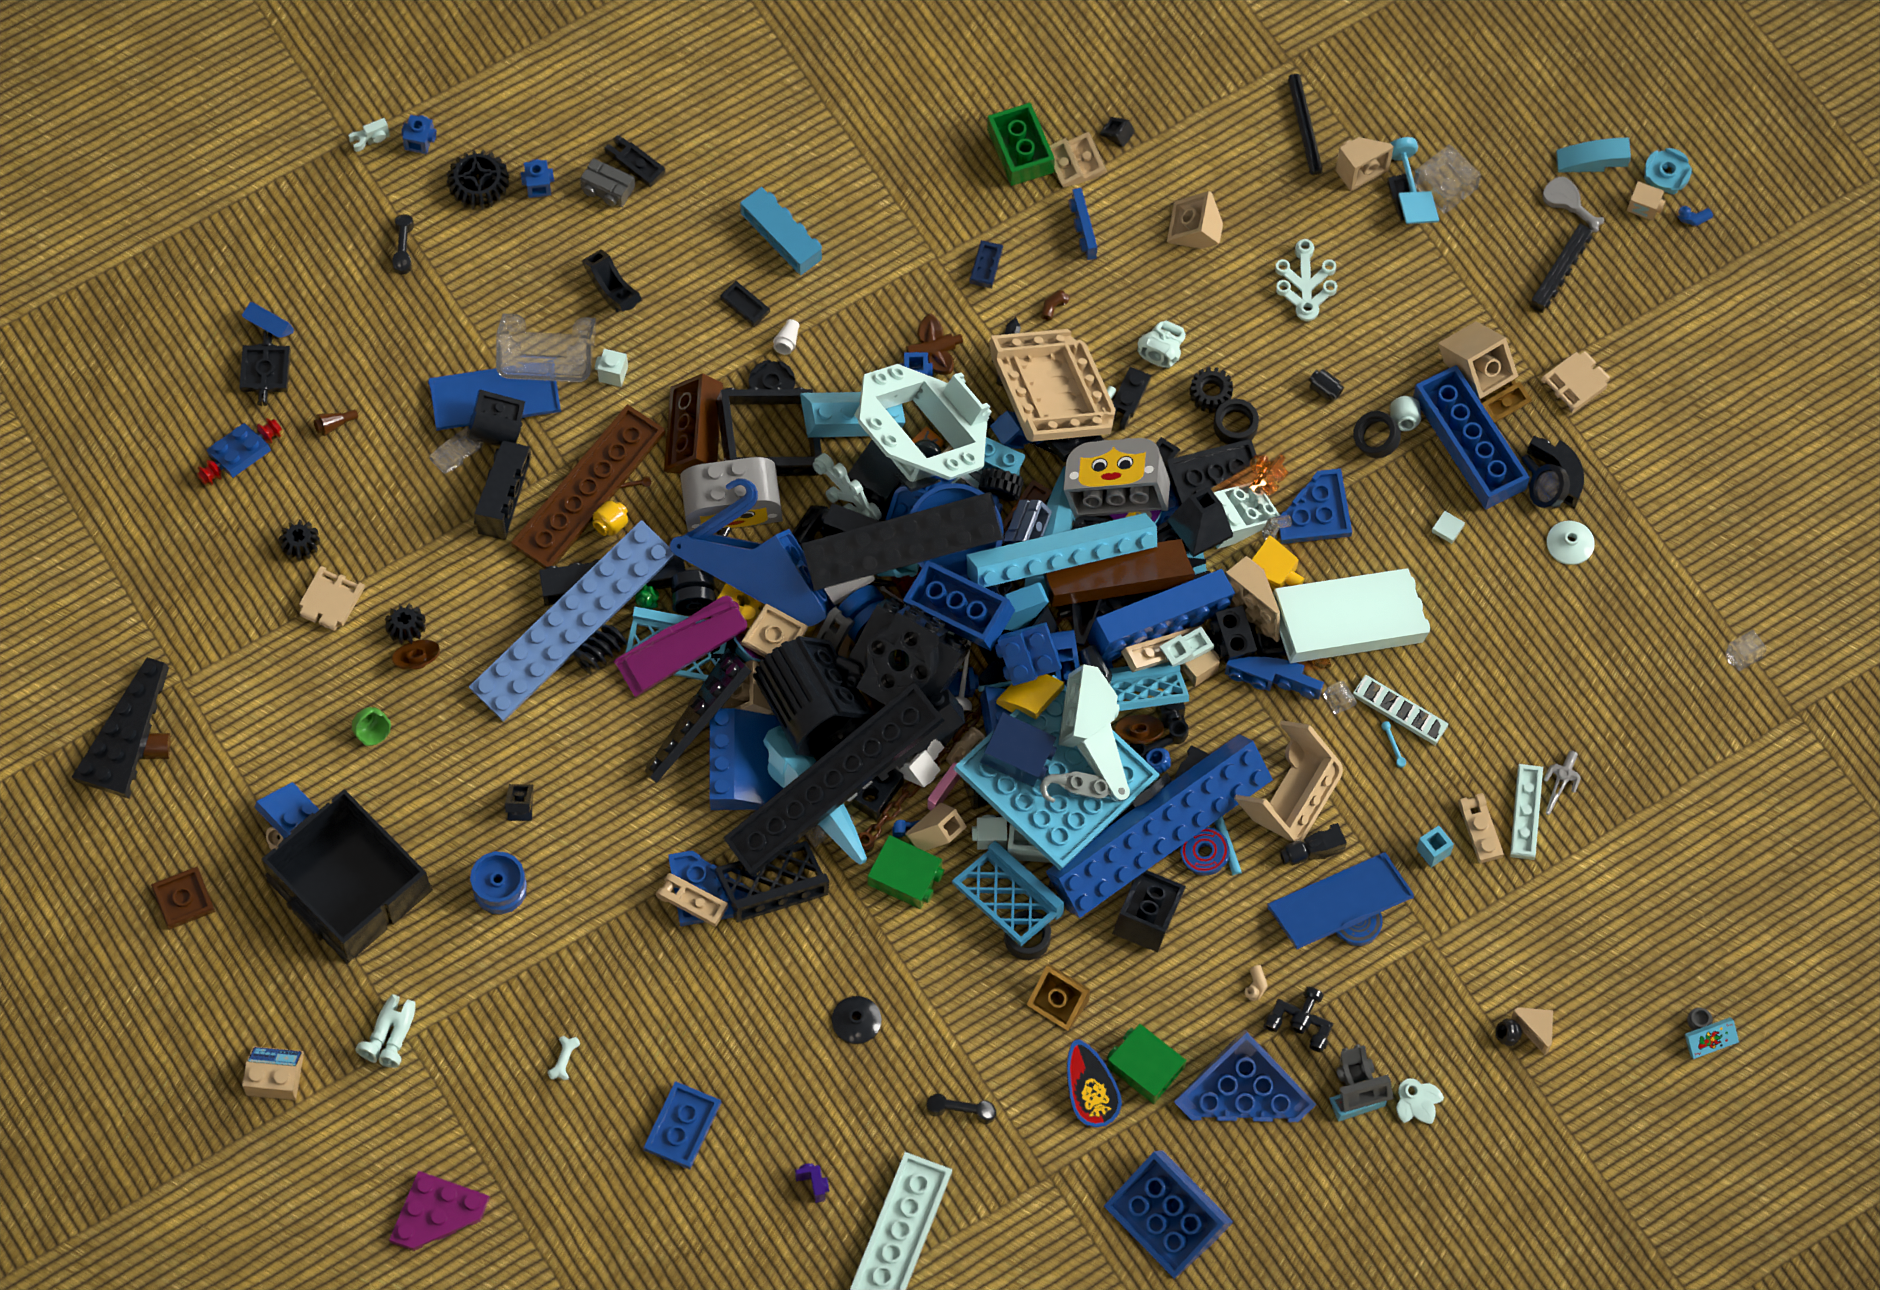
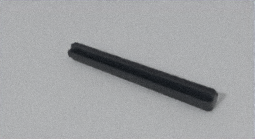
(1305, 124)

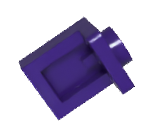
(819, 1184)

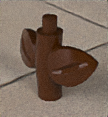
(932, 341)

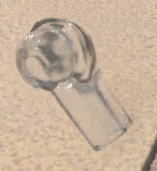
(1274, 523)

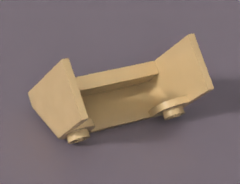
(1304, 788)

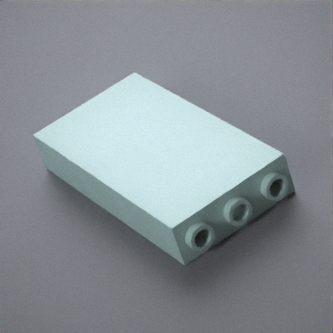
(1350, 615)

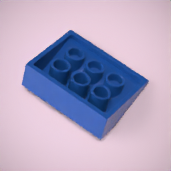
(740, 760)
(1168, 1213)

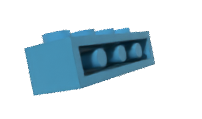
(781, 231)

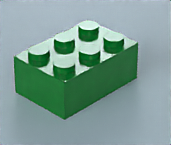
(1020, 144)

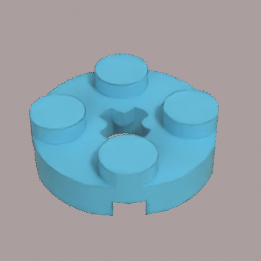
(1668, 182)

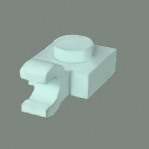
(371, 133)

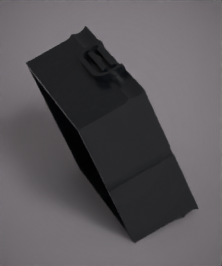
(345, 876)

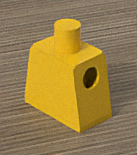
(1278, 564)

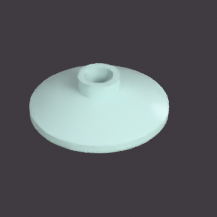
(1565, 550)

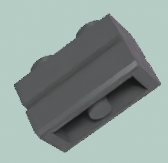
(607, 183)

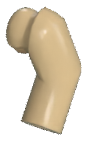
(1258, 985)

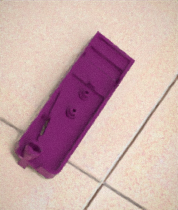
(680, 645)

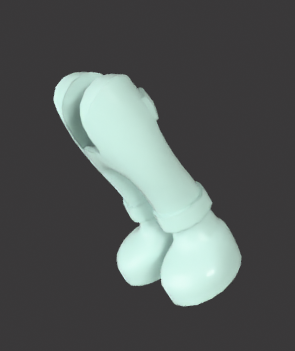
(387, 1018)

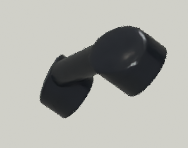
(401, 259)
(1177, 734)
(984, 1110)

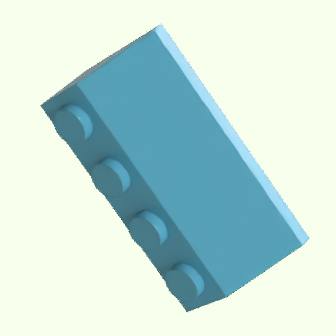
(834, 414)

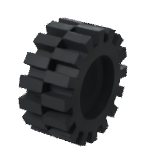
(1210, 377)
(1002, 483)

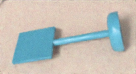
(1416, 206)

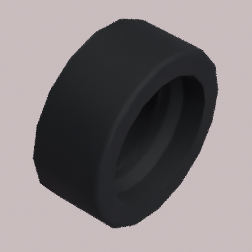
(1243, 407)
(1365, 422)
(1029, 953)

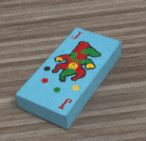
(1711, 1038)

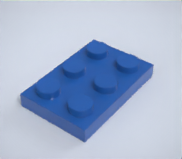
(682, 1125)

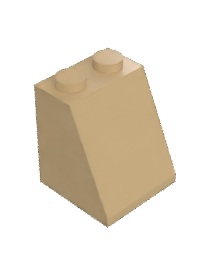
(1481, 357)

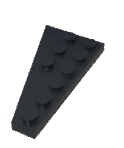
(712, 695)
(122, 740)

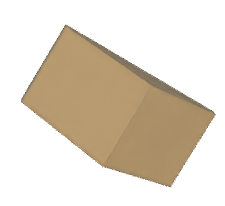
(1536, 1025)

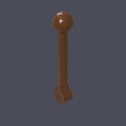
(646, 481)

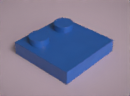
(285, 808)

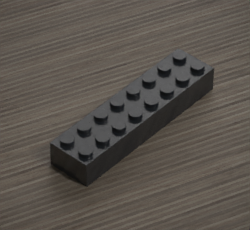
(903, 541)

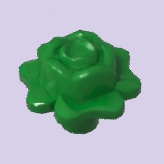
(647, 597)

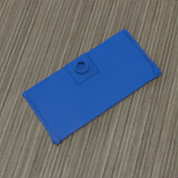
(456, 395)
(1340, 900)

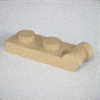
(1481, 829)
(692, 899)

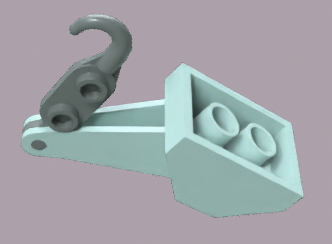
(1086, 722)

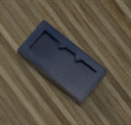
(986, 264)

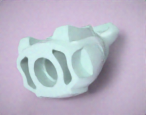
(1161, 346)

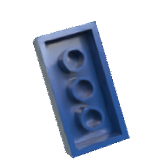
(960, 604)

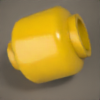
(610, 518)

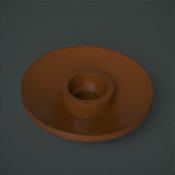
(416, 655)
(1139, 729)

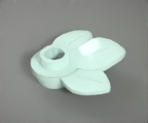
(1420, 1104)

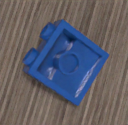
(1028, 653)

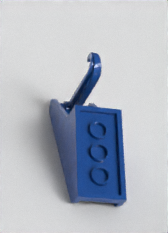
(766, 571)

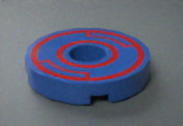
(1212, 863)

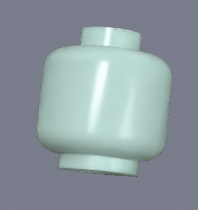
(1406, 412)

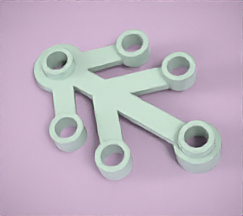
(1306, 283)
(848, 490)

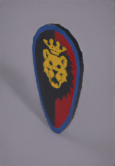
(1091, 1086)

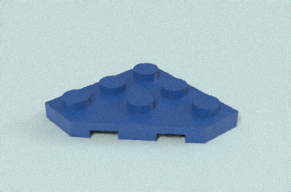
(1319, 510)
(701, 874)

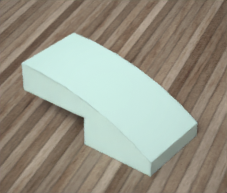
(1186, 648)

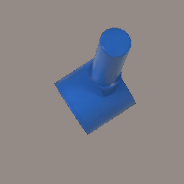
(900, 827)

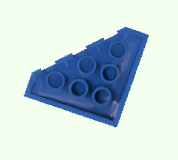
(1244, 1085)

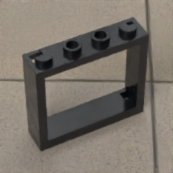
(775, 396)

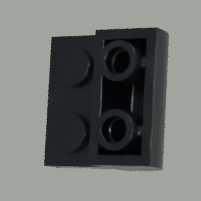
(495, 418)

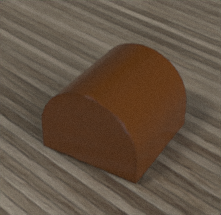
(157, 746)

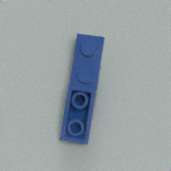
(1264, 671)

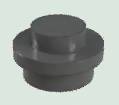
(1699, 1018)

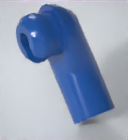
(1695, 219)

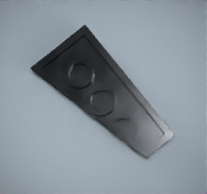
(1207, 468)

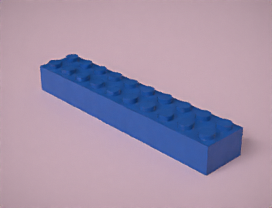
(1160, 825)

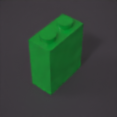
(905, 872)
(1145, 1063)

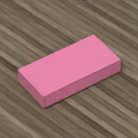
(944, 787)

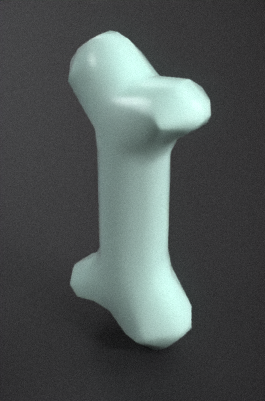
(559, 1070)

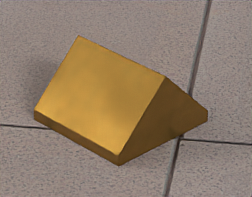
(1059, 997)

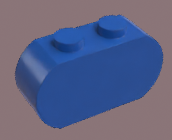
(1067, 652)

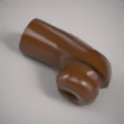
(1051, 302)

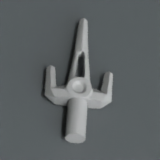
(1564, 774)

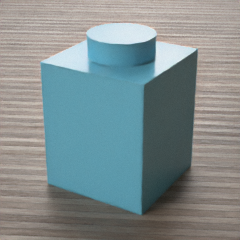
(1435, 846)

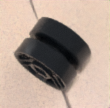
(692, 591)

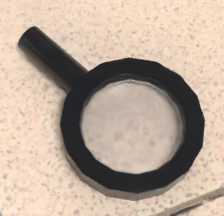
(1548, 484)

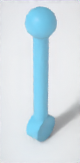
(997, 685)
(1401, 762)

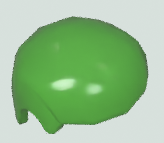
(371, 726)

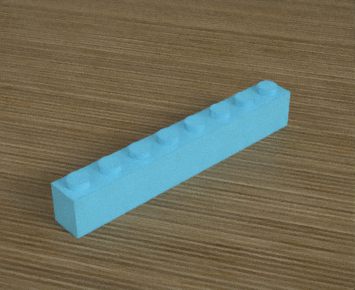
(1062, 550)

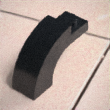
(610, 282)
(1564, 457)

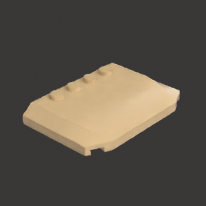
(1052, 385)

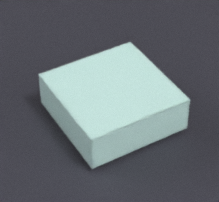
(1448, 527)

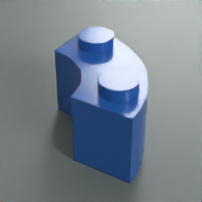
(1010, 431)

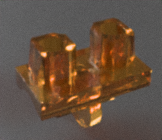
(1268, 472)

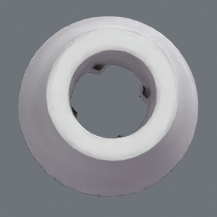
(786, 339)

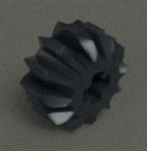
(299, 532)
(405, 623)

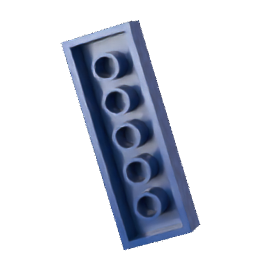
(1471, 437)
(1161, 614)

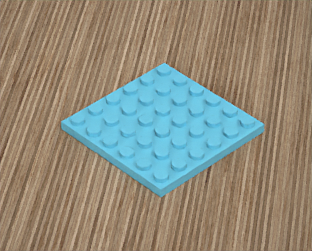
(1072, 821)

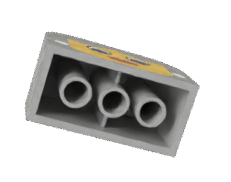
(1116, 478)
(707, 495)

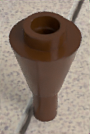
(329, 422)

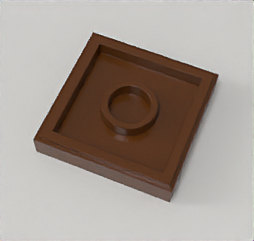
(183, 898)

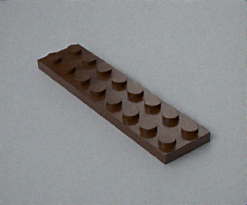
(588, 487)

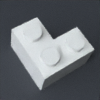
(921, 767)

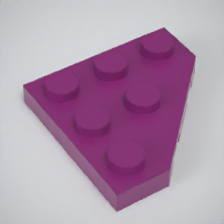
(436, 1211)

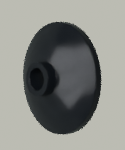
(859, 1030)

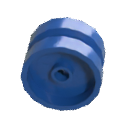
(860, 607)
(498, 882)

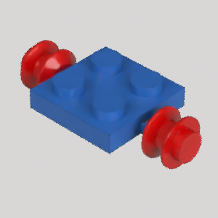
(238, 450)

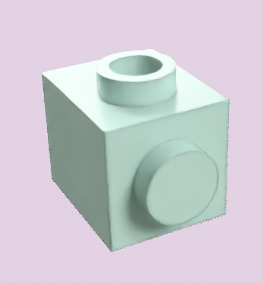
(612, 367)
(988, 830)

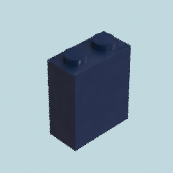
(1019, 750)

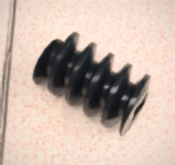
(599, 647)

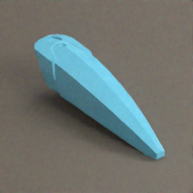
(1060, 521)
(786, 766)

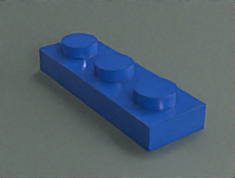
(1083, 224)

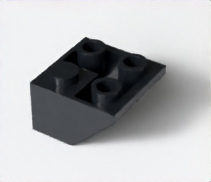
(1201, 522)

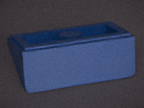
(267, 320)

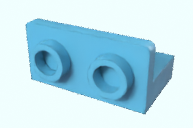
(1002, 457)

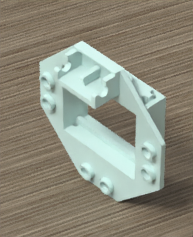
(947, 405)

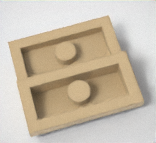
(1077, 160)

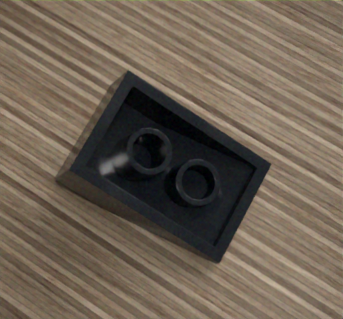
(1148, 910)

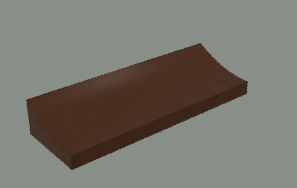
(1121, 575)

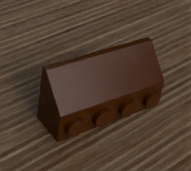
(692, 424)

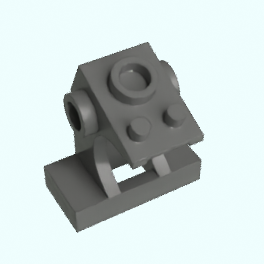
(1356, 1068)

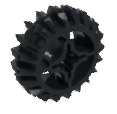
(463, 179)

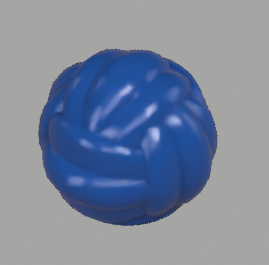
(1159, 759)

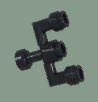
(1302, 1019)

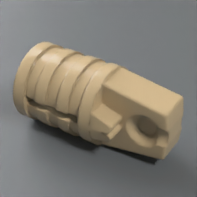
(965, 745)

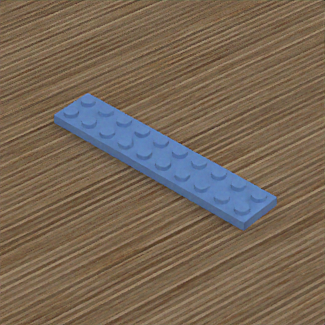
(572, 621)

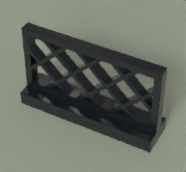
(779, 895)

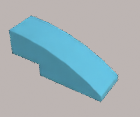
(1594, 155)

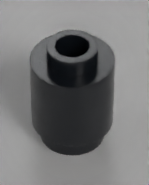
(1326, 385)

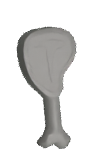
(1564, 194)

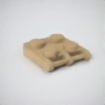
(1576, 380)
(330, 599)

